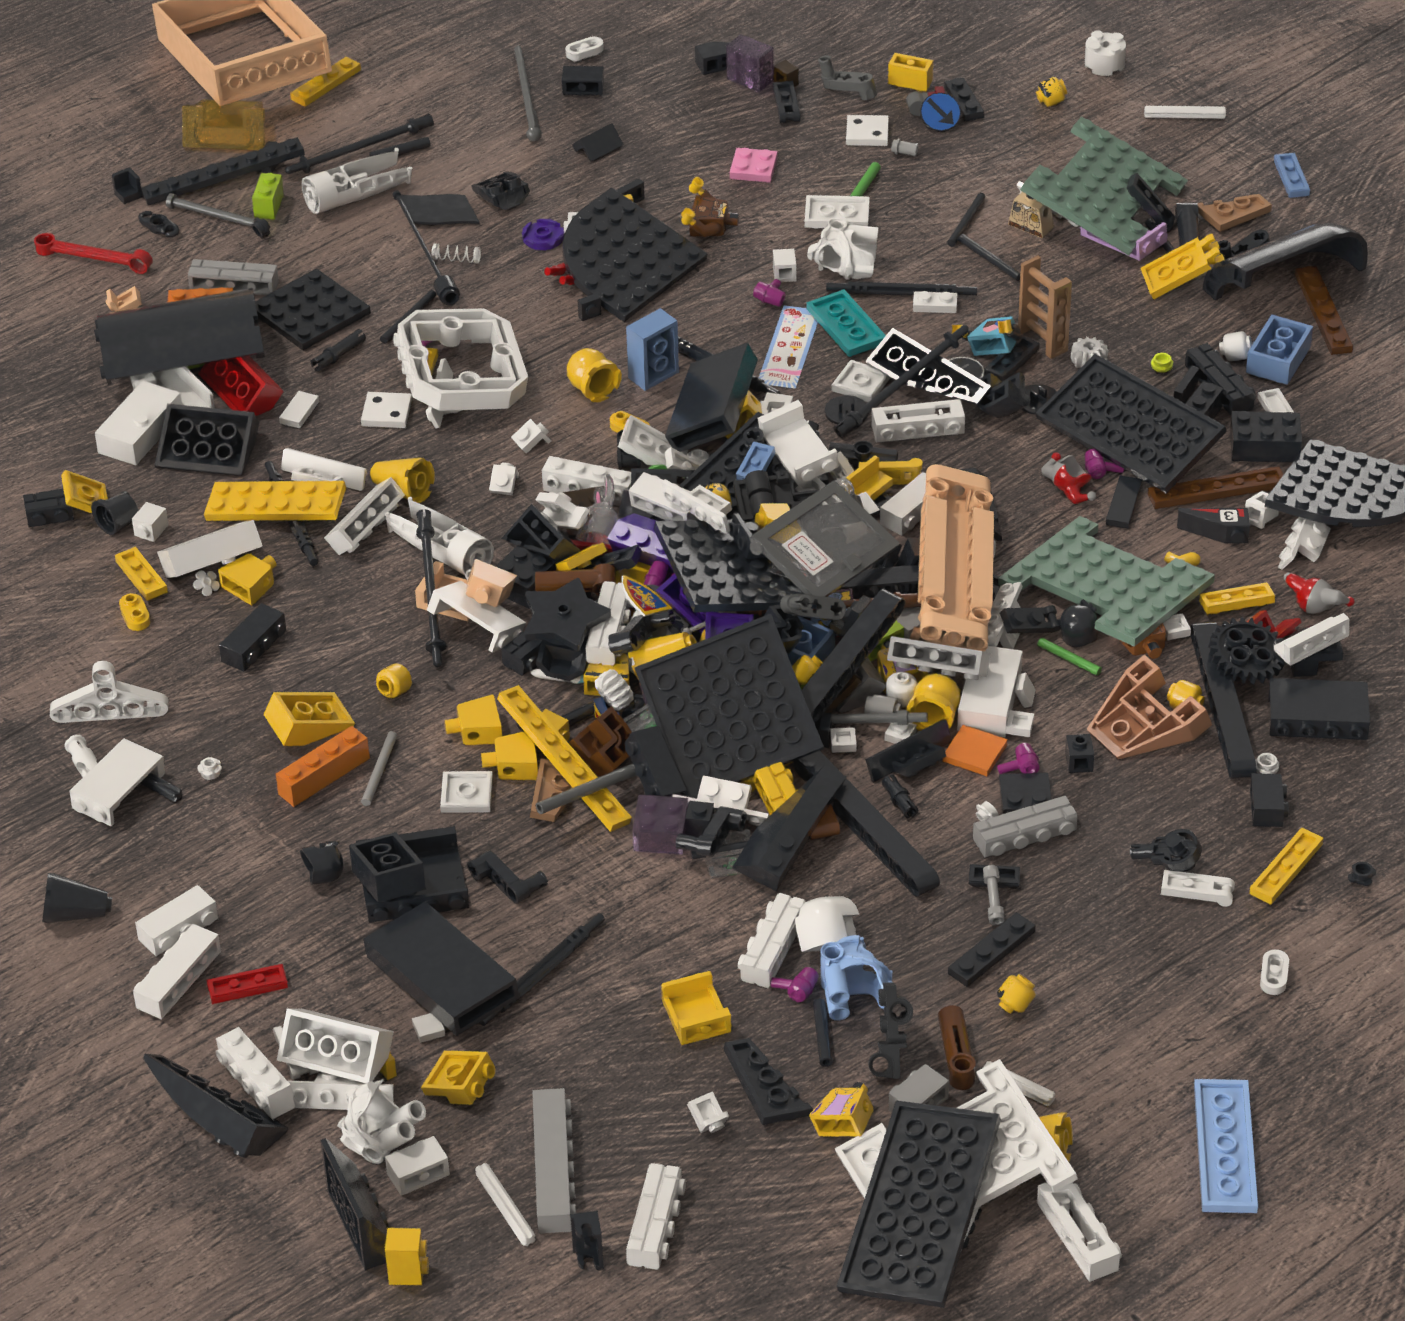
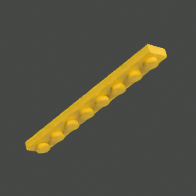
(562, 756)

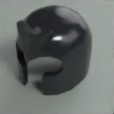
(1078, 624)
(323, 863)

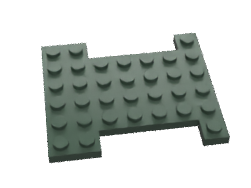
(1094, 186)
(1122, 587)

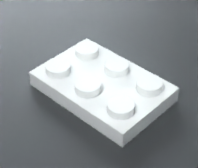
(823, 208)
(644, 442)

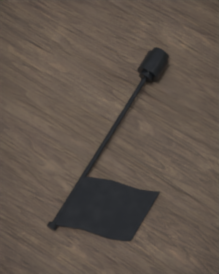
(437, 210)

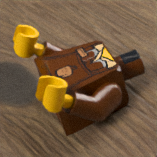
(708, 214)

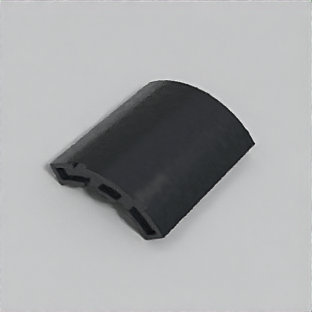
(178, 334)

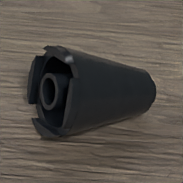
(73, 900)

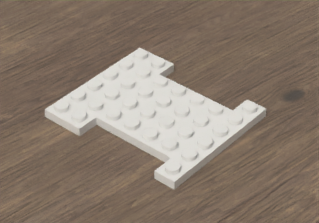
(1018, 1153)

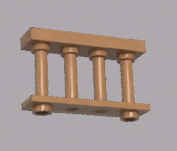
(1058, 307)

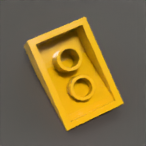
(306, 716)

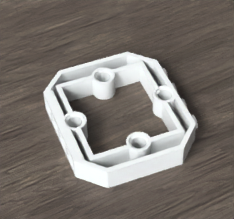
(469, 390)

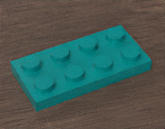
(846, 322)

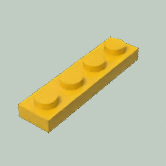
(324, 83)
(1286, 866)

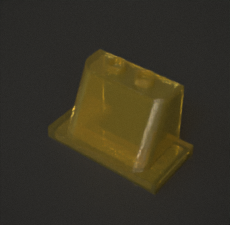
(224, 127)

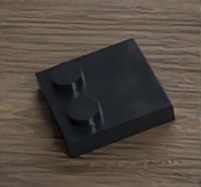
(1023, 790)

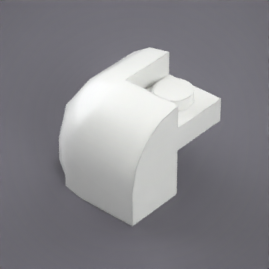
(825, 921)

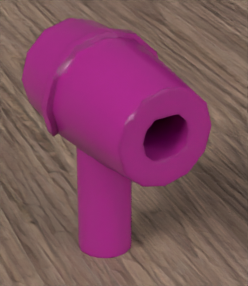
(769, 293)
(1097, 466)
(657, 574)
(1025, 760)
(800, 986)

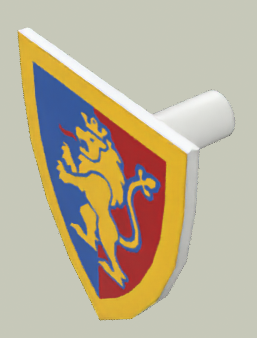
(643, 598)

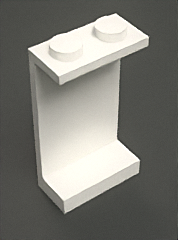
(797, 443)
(495, 619)
(114, 779)

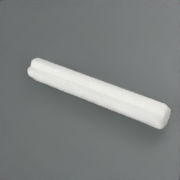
(1195, 112)
(505, 1204)

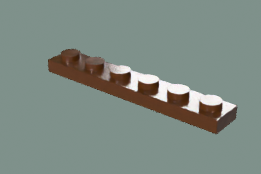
(1323, 310)
(1216, 487)

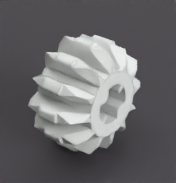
(1085, 349)
(614, 689)

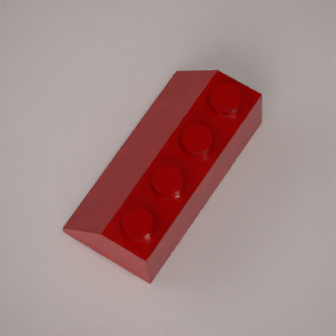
(242, 384)

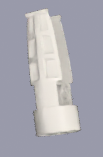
(350, 182)
(451, 543)

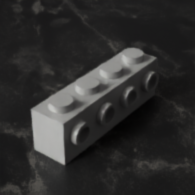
(938, 656)

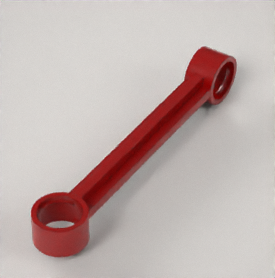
(46, 245)

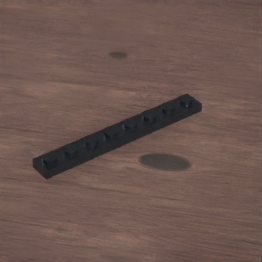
(223, 170)

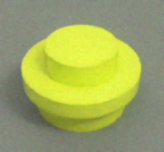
(1162, 362)

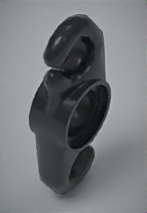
(150, 222)

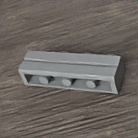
(234, 275)
(1025, 826)

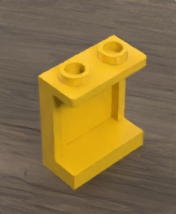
(695, 1008)

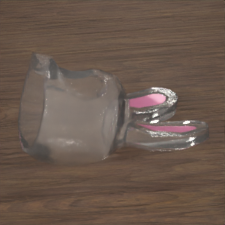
(601, 515)

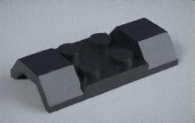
(561, 660)

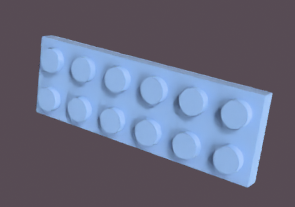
(1225, 1146)

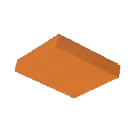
(975, 750)

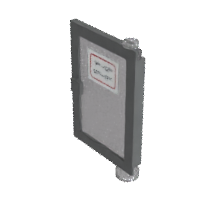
(824, 540)

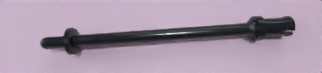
(412, 126)
(855, 418)
(425, 533)

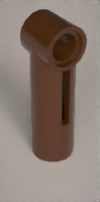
(590, 578)
(961, 1064)

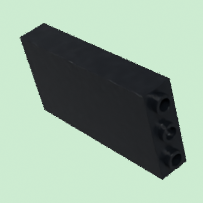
(711, 398)
(441, 968)

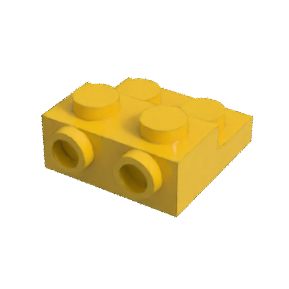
(459, 1076)

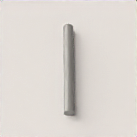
(379, 768)

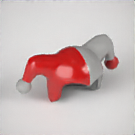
(1068, 477)
(1315, 594)

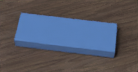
(1291, 175)

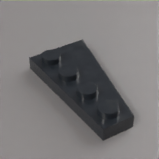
(764, 1085)

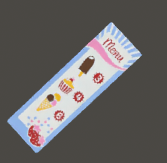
(788, 347)

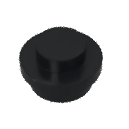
(261, 227)

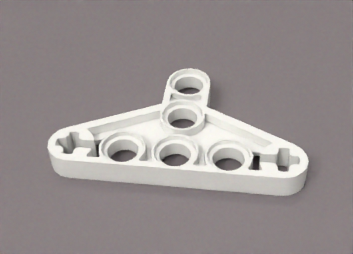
(120, 697)

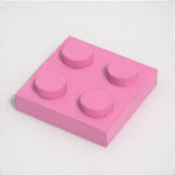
(753, 165)

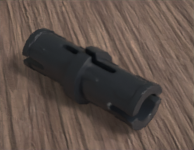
(899, 796)

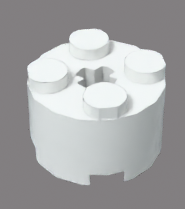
(1105, 53)

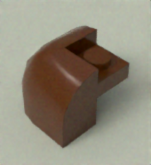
(602, 742)

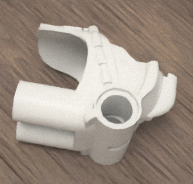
(846, 249)
(377, 1115)

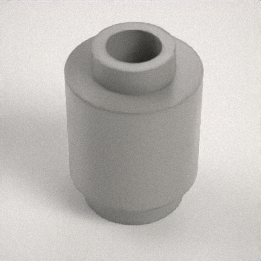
(881, 704)

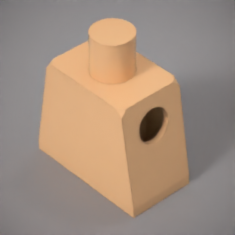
(489, 583)

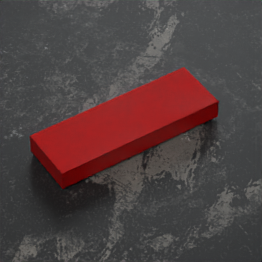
(247, 983)

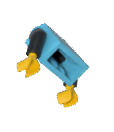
(993, 336)

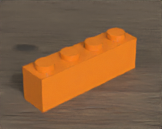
(322, 766)

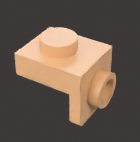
(127, 300)

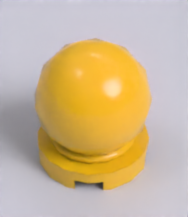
(593, 374)
(938, 697)

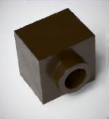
(786, 71)

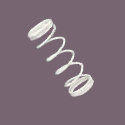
(476, 256)

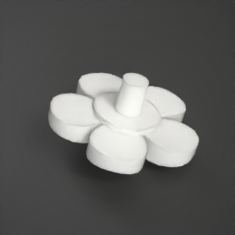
(206, 582)

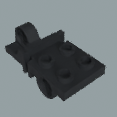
(764, 489)
(889, 1025)

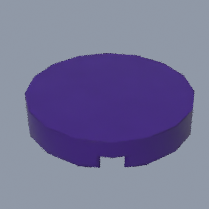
(543, 234)

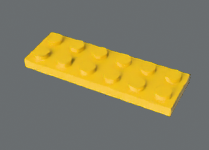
(275, 500)

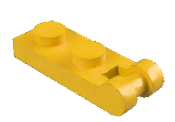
(897, 470)

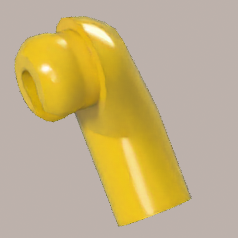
(1191, 558)

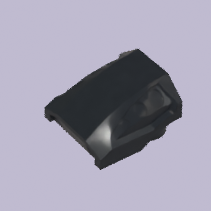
(503, 190)

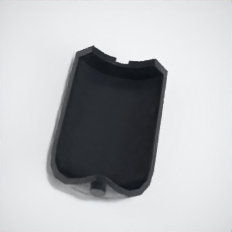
(1321, 237)

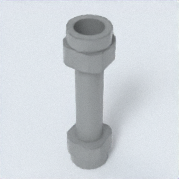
(995, 911)

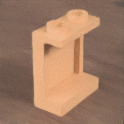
(440, 581)

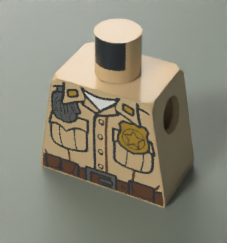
(1031, 216)

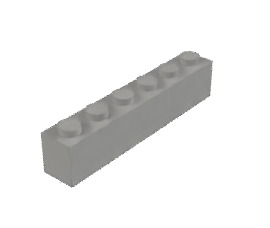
(551, 1160)

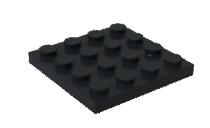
(310, 309)

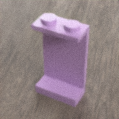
(1144, 245)

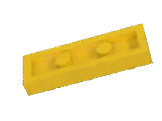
(141, 573)
(1237, 598)

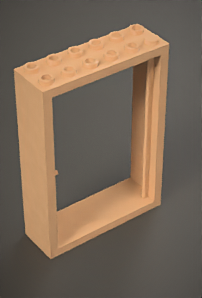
(252, 74)

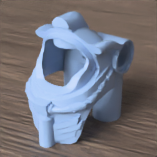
(844, 974)

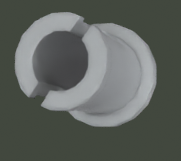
(904, 147)

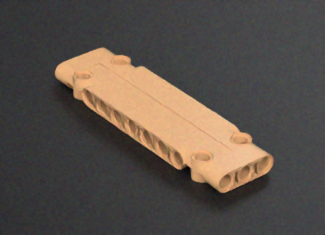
(956, 558)

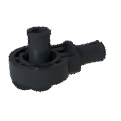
(1174, 844)

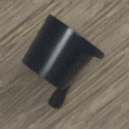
(114, 512)

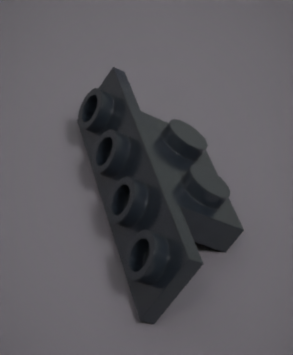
(911, 753)

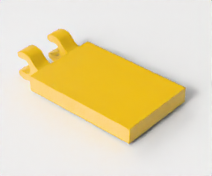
(1181, 265)

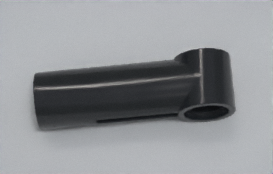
(1187, 221)

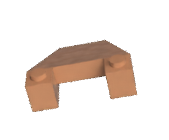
(1137, 723)

